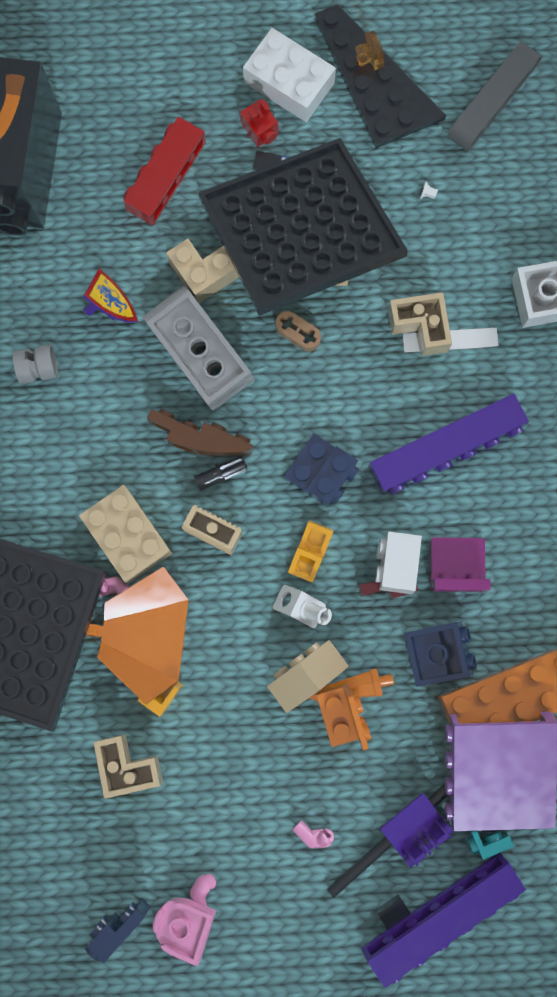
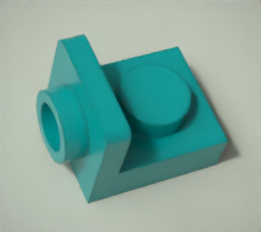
(493, 844)

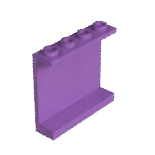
(502, 774)

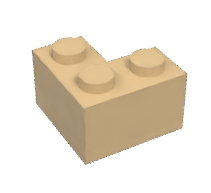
(201, 275)
(427, 316)
(307, 675)
(119, 773)

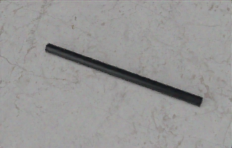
(377, 851)

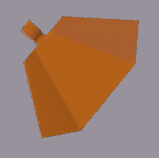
(144, 635)

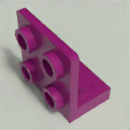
(458, 565)

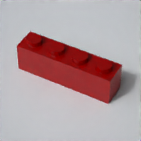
(164, 171)

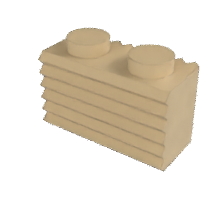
(212, 529)

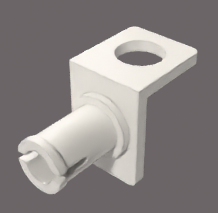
(302, 607)

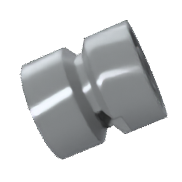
(35, 364)

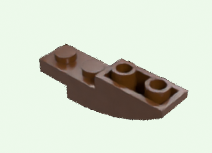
(210, 441)

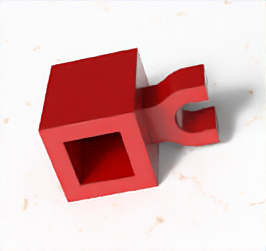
(259, 123)

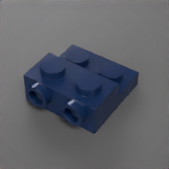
(322, 470)
(440, 653)
(112, 932)

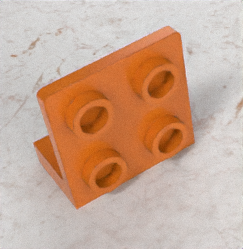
(341, 717)

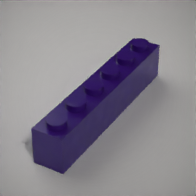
(448, 444)
(442, 919)

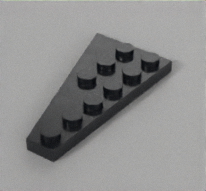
(384, 97)

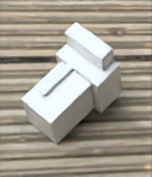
(427, 191)

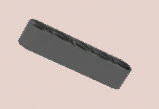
(494, 96)

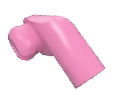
(113, 585)
(313, 838)
(201, 888)

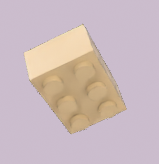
(125, 534)

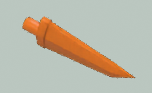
(365, 684)

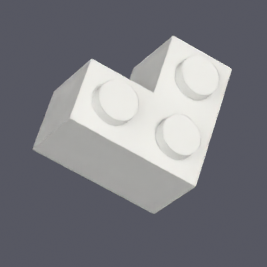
(399, 562)

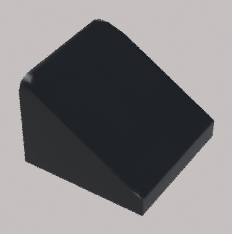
(392, 911)

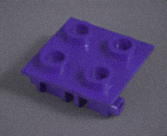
(416, 830)

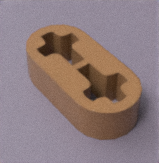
(301, 326)

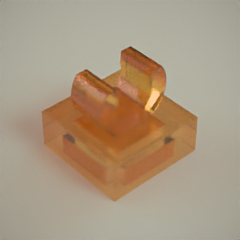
(370, 51)

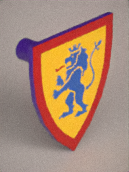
(108, 298)

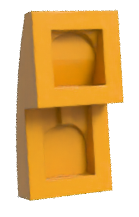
(310, 551)

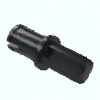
(220, 473)

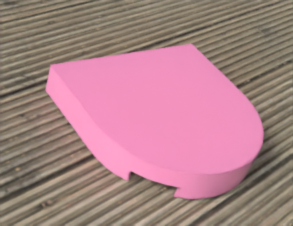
(183, 928)

